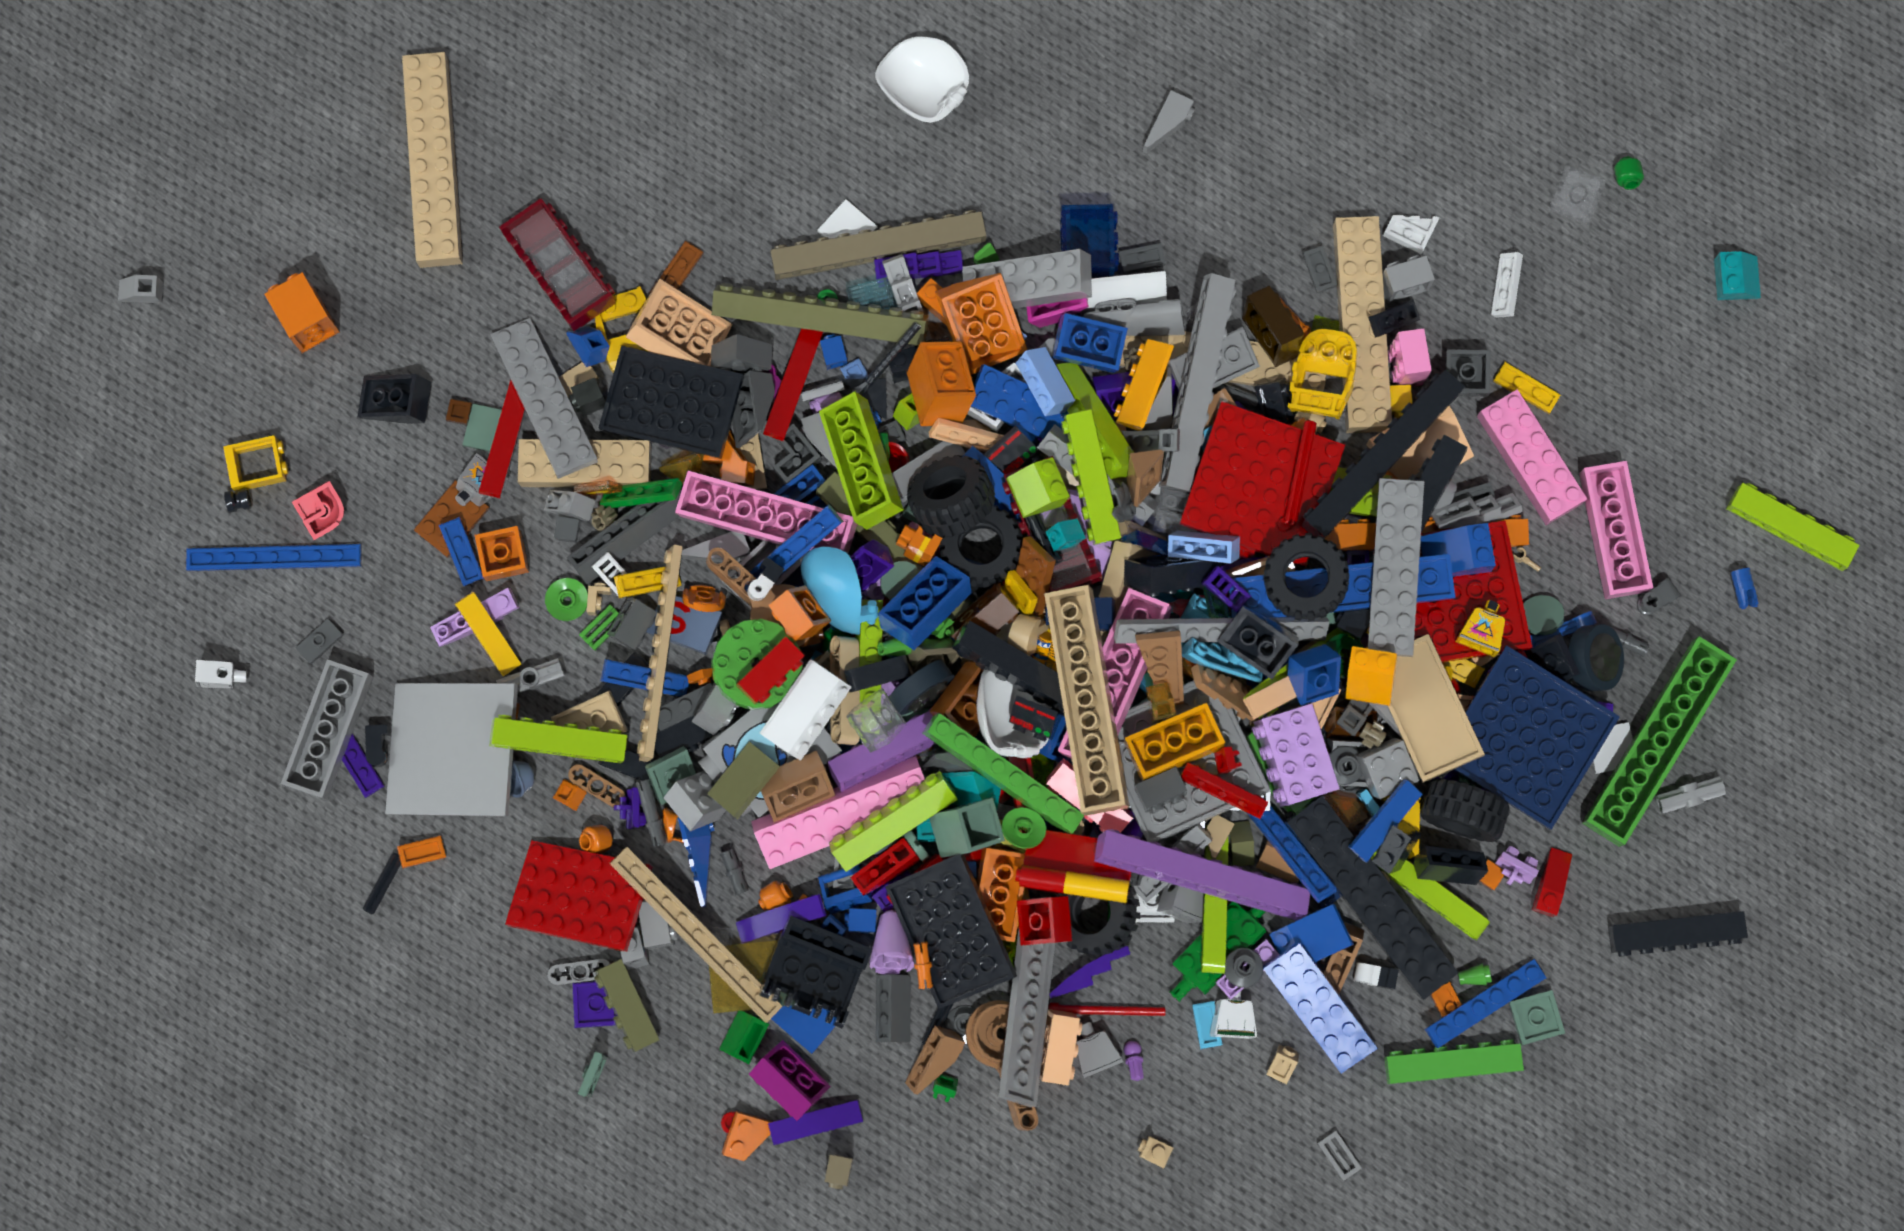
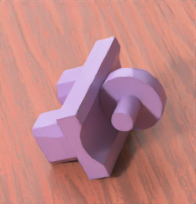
(1516, 869)

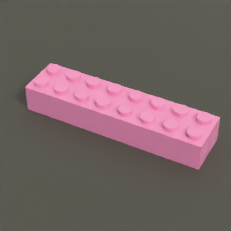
(754, 512)
(1124, 660)
(820, 823)

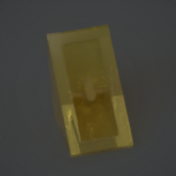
(680, 466)

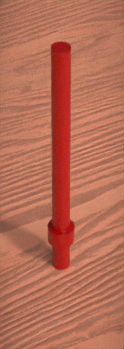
(1109, 1010)

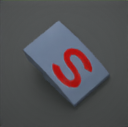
(691, 627)

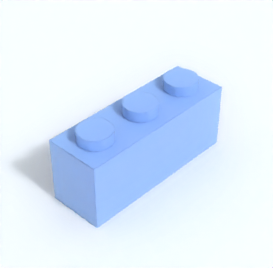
(1045, 381)
(1203, 546)

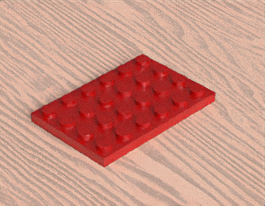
(574, 897)

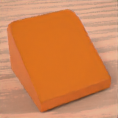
(569, 795)

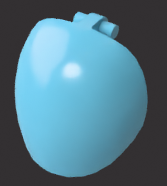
(836, 587)

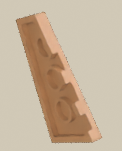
(1164, 660)
(1225, 688)

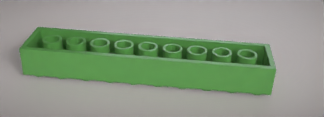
(1659, 741)

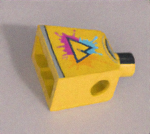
(1483, 630)

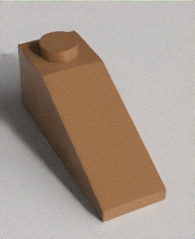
(1341, 961)
(936, 1056)

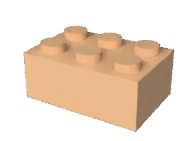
(1060, 1047)

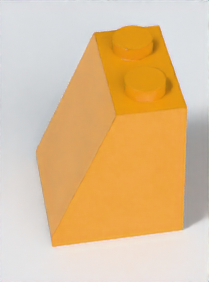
(1371, 676)

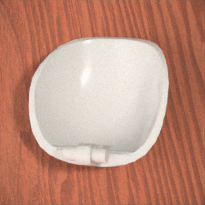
(923, 78)
(994, 710)

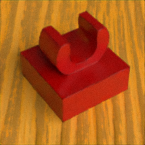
(1225, 760)

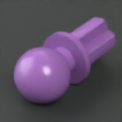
(1132, 1050)

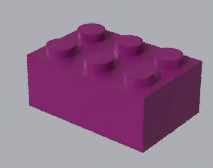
(789, 1080)

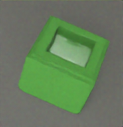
(986, 255)

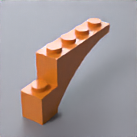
(734, 465)

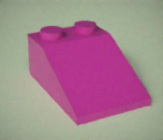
(1050, 313)

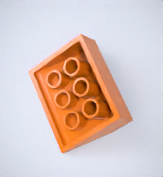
(983, 320)

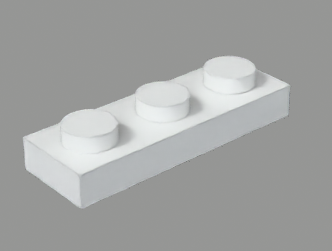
(1507, 284)

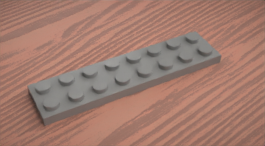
(544, 398)
(1396, 566)
(1026, 1023)

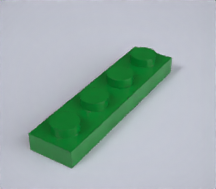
(643, 493)

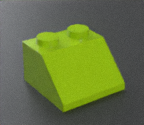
(1038, 488)

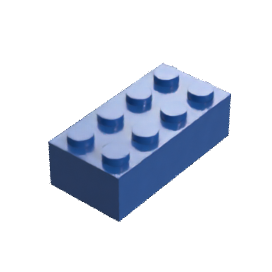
(924, 603)

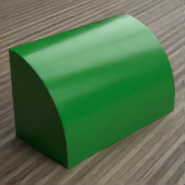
(744, 1036)

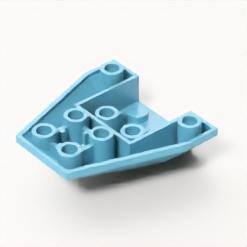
(1213, 654)

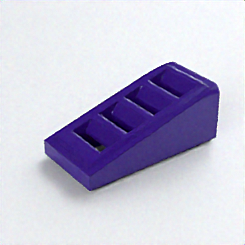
(1231, 583)

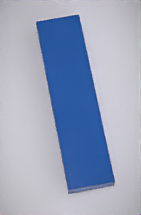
(637, 676)
(1388, 815)

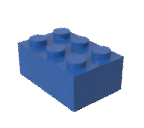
(1089, 343)

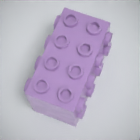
(1295, 755)

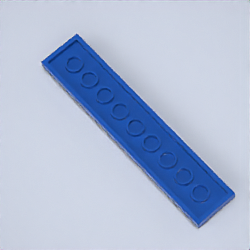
(1434, 584)

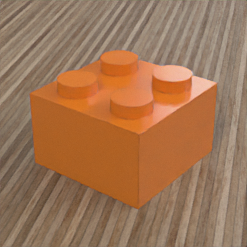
(501, 553)
(799, 613)

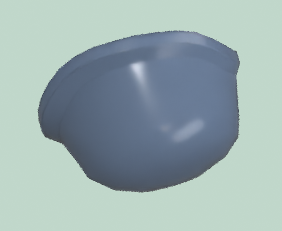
(521, 778)

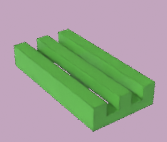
(589, 628)

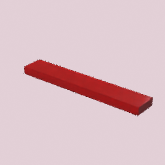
(792, 383)
(503, 444)

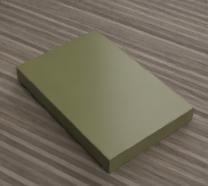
(743, 780)

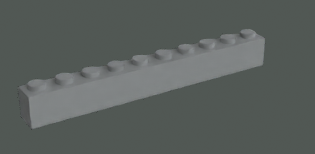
(1198, 380)

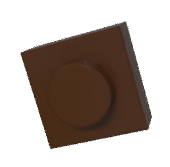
(458, 412)

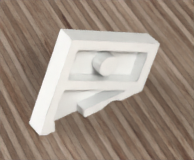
(1410, 231)

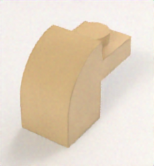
(1025, 633)

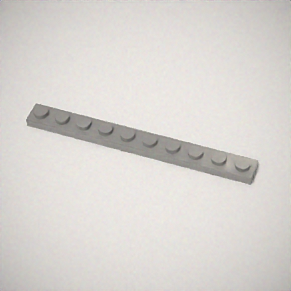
(1212, 628)

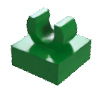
(946, 1086)

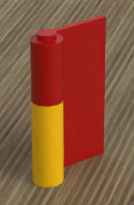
(1068, 866)

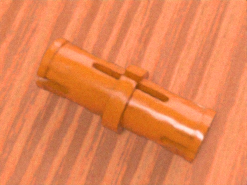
(923, 965)

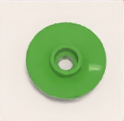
(559, 591)
(1025, 820)

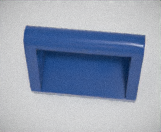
(843, 900)

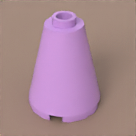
(891, 946)

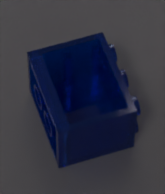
(1092, 230)

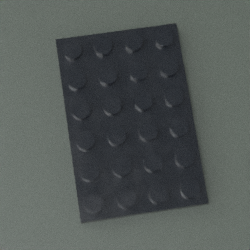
(671, 402)
(950, 914)

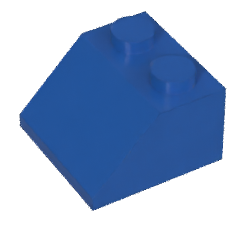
(1315, 674)

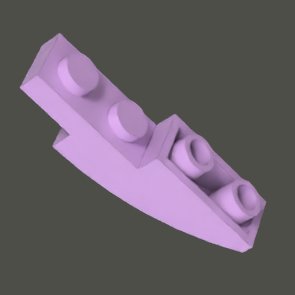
(456, 627)

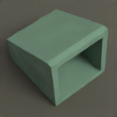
(967, 828)

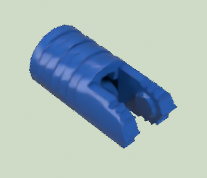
(1744, 588)

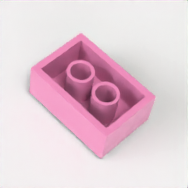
(1409, 358)

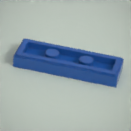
(461, 551)

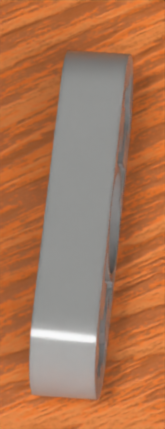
(563, 968)

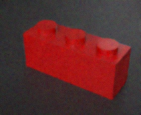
(771, 671)

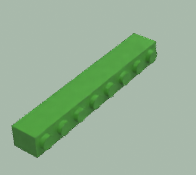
(1003, 773)

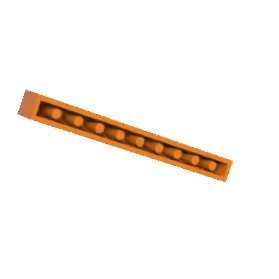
(1362, 535)

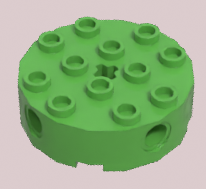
(737, 653)

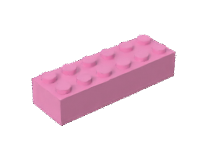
(1531, 457)
(1616, 530)

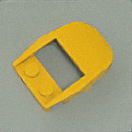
(626, 304)
(1327, 354)

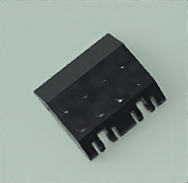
(815, 970)

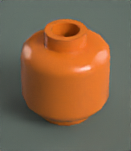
(596, 839)
(775, 895)

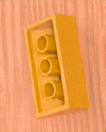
(1144, 384)

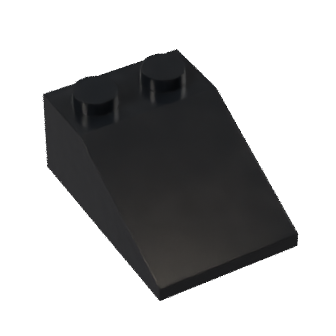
(394, 398)
(1259, 641)

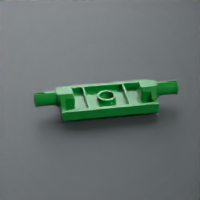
(1241, 932)

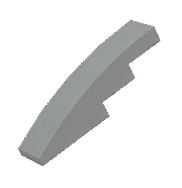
(902, 286)
(1476, 512)
(1191, 843)

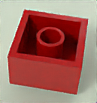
(1044, 920)

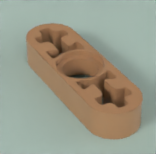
(586, 772)

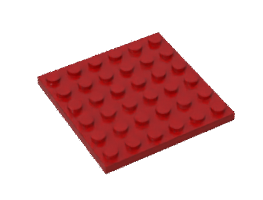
(1249, 478)
(1446, 618)

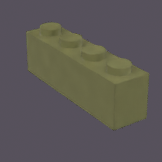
(626, 1005)

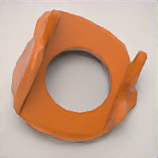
(669, 822)

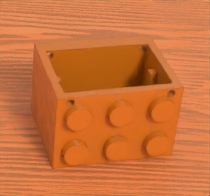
(301, 312)
(941, 382)

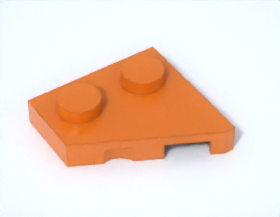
(745, 1135)

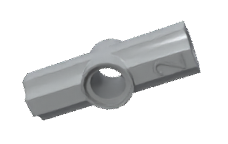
(544, 673)
(1690, 795)

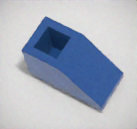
(589, 345)

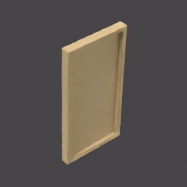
(1431, 714)

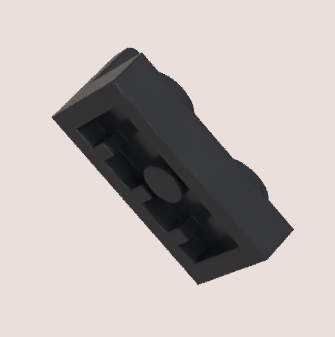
(1274, 400)

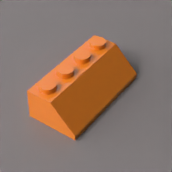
(999, 887)

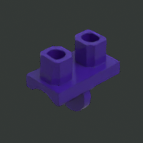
(630, 809)

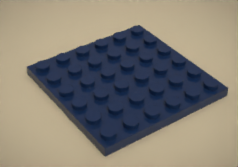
(1533, 736)

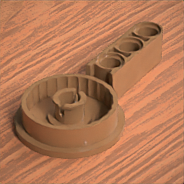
(760, 608)
(989, 1049)

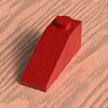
(885, 867)
(1552, 883)

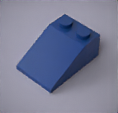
(1468, 547)
(1319, 934)

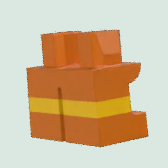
(917, 546)

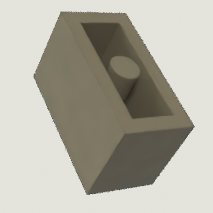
(838, 1171)

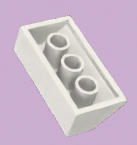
(1141, 288)
(805, 710)

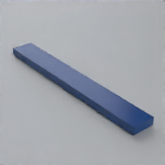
(273, 557)

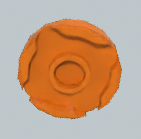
(703, 598)

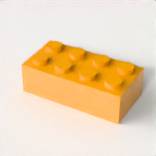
(1174, 742)

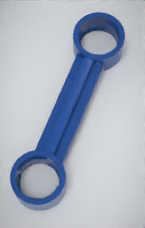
(1567, 628)

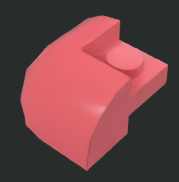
(320, 509)

